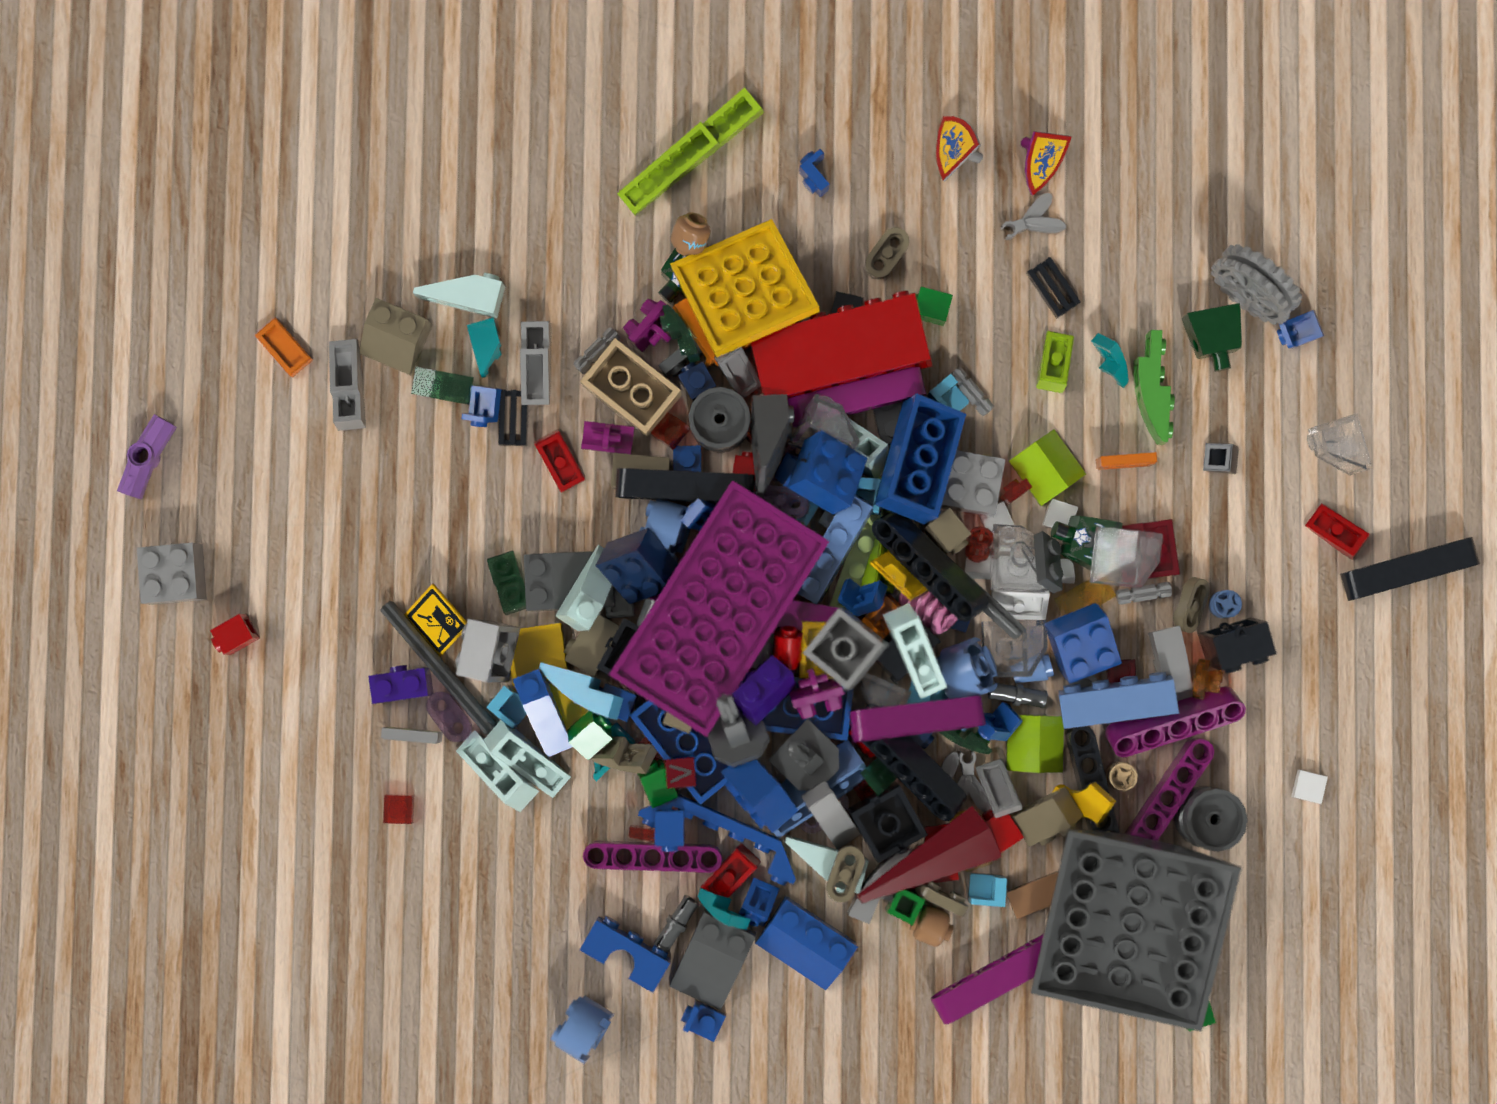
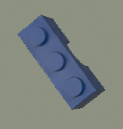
(607, 937)

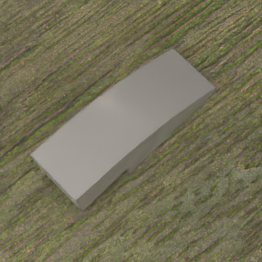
(535, 362)
(346, 385)
(1172, 658)
(830, 815)
(865, 911)

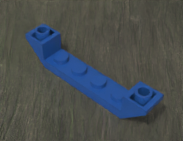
(780, 865)

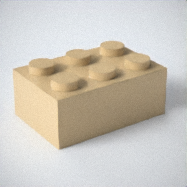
(631, 387)

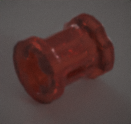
(975, 543)

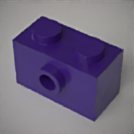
(400, 684)
(763, 690)

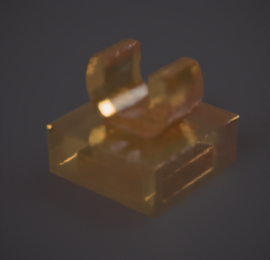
(1206, 679)

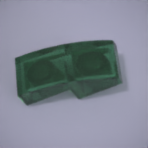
(673, 324)
(442, 385)
(508, 582)
(970, 741)
(878, 776)

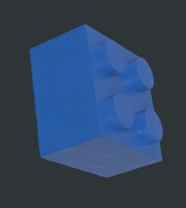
(827, 472)
(1083, 643)
(759, 794)

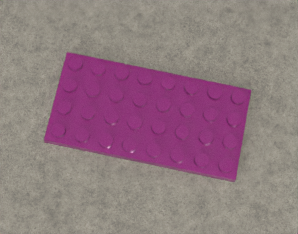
(719, 607)

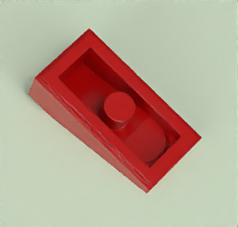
(559, 460)
(1337, 531)
(732, 872)

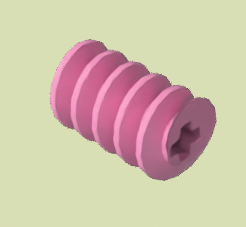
(931, 612)

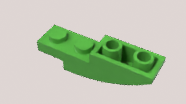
(1152, 399)

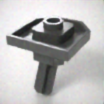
(734, 736)
(807, 757)

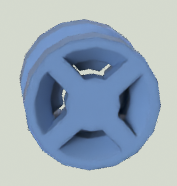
(1231, 604)

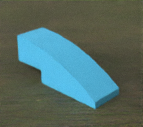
(583, 691)

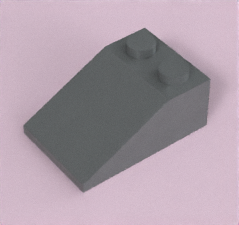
(769, 434)
(552, 577)
(712, 960)

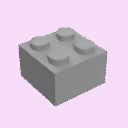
(974, 484)
(171, 573)
(846, 648)
(487, 650)

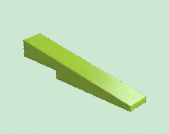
(691, 151)

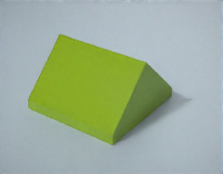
(1047, 467)
(1036, 745)

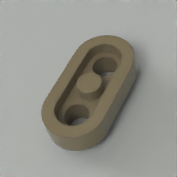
(886, 253)
(1191, 604)
(845, 873)
(952, 902)

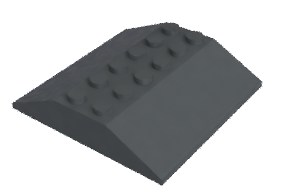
(1136, 927)

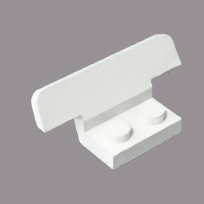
(1020, 604)

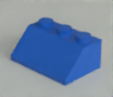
(806, 943)

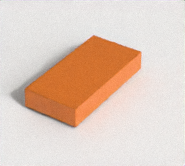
(283, 347)
(1126, 461)

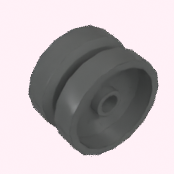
(730, 407)
(1226, 824)

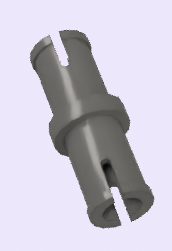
(1019, 695)
(676, 923)

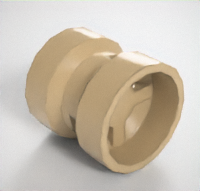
(1125, 777)

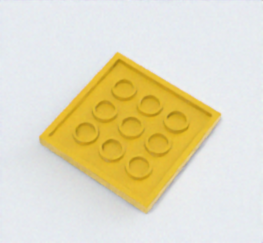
(744, 288)

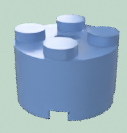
(666, 524)
(967, 669)
(583, 1028)

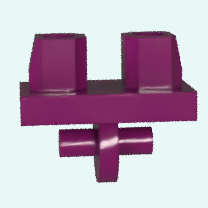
(650, 329)
(607, 438)
(814, 690)

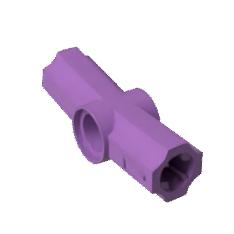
(137, 474)

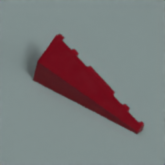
(956, 847)

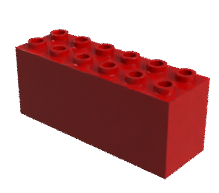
(843, 347)

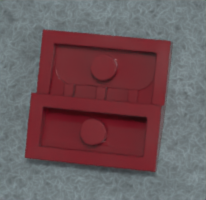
(1169, 557)

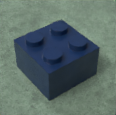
(637, 565)

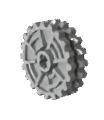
(1256, 284)

